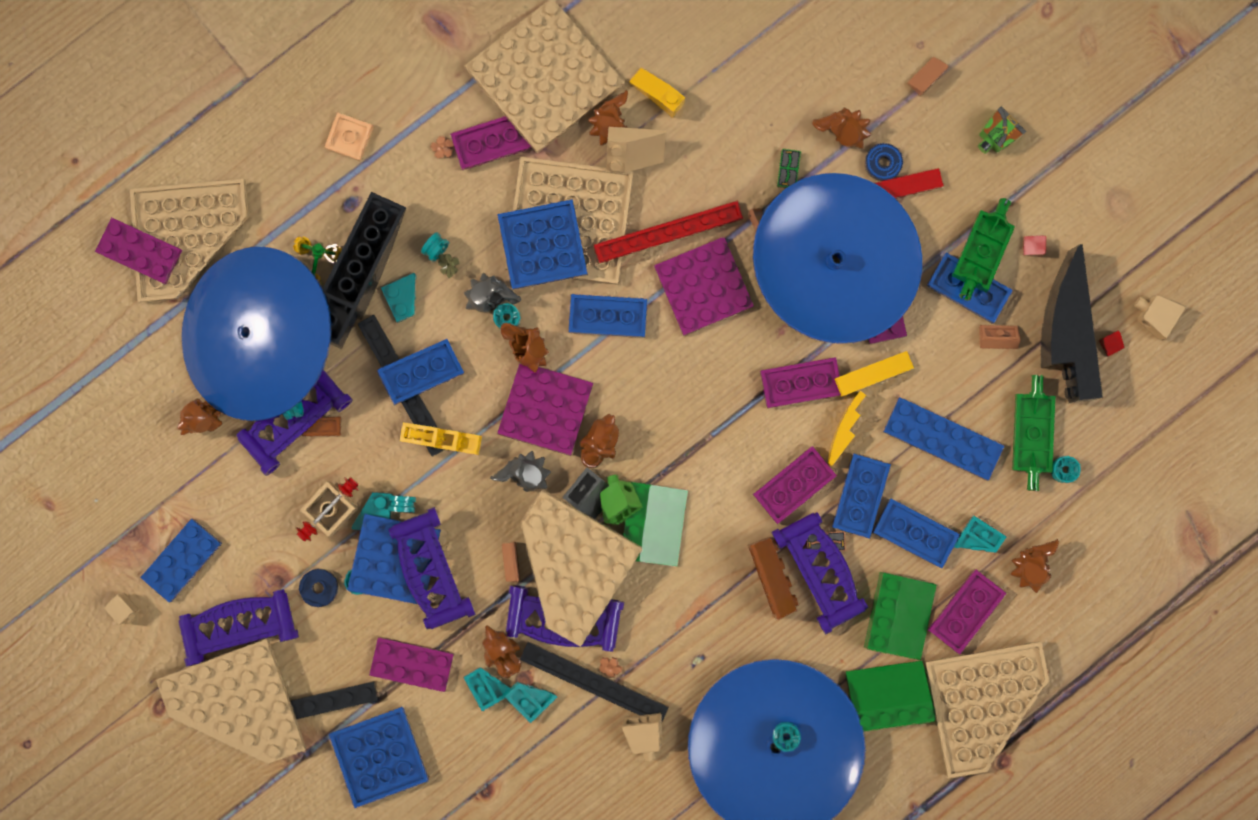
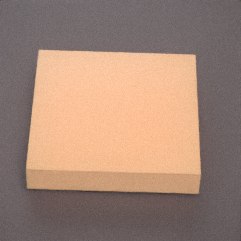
(349, 136)

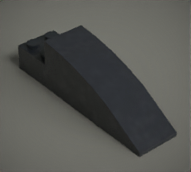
(361, 265)
(1069, 331)

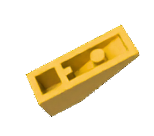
(658, 92)

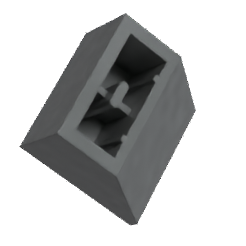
(586, 493)

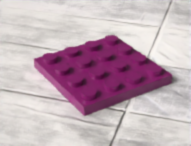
(703, 286)
(545, 409)

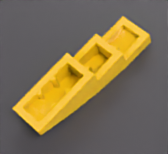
(874, 373)
(843, 435)
(440, 438)

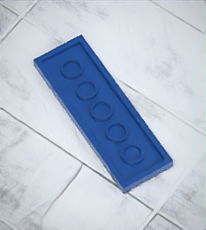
(943, 439)

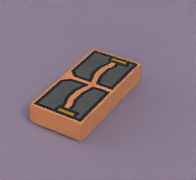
(837, 537)

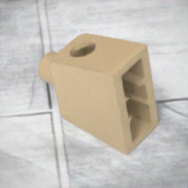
(1158, 315)
(644, 734)

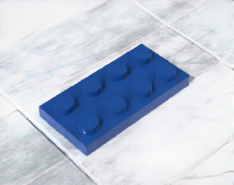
(984, 304)
(607, 315)
(420, 372)
(861, 495)
(916, 533)
(181, 560)

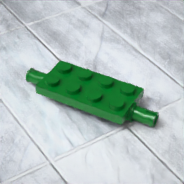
(984, 250)
(1034, 433)

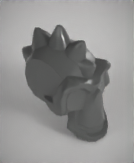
(488, 294)
(526, 471)

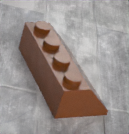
(772, 577)

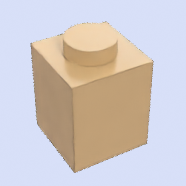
(121, 609)

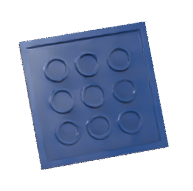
(542, 244)
(377, 562)
(378, 757)

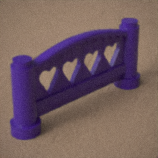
(266, 451)
(423, 529)
(522, 606)
(834, 612)
(197, 643)

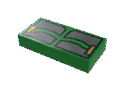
(788, 168)

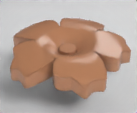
(442, 147)
(610, 666)

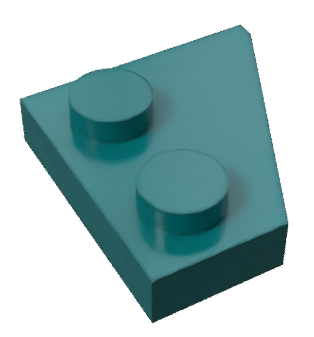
(401, 297)
(377, 506)
(980, 536)
(485, 688)
(529, 699)

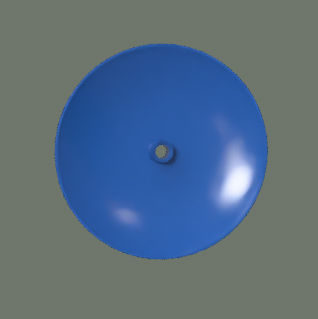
(874, 248)
(287, 342)
(734, 737)

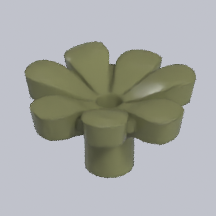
(448, 264)

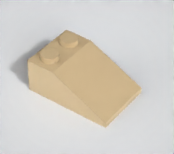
(634, 148)

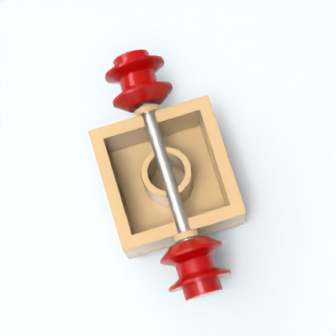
(328, 509)

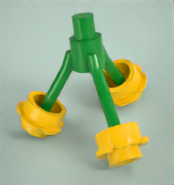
(303, 246)

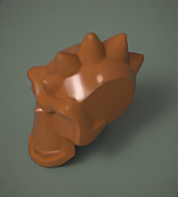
(608, 116)
(846, 126)
(526, 345)
(198, 418)
(600, 441)
(1033, 567)
(501, 652)

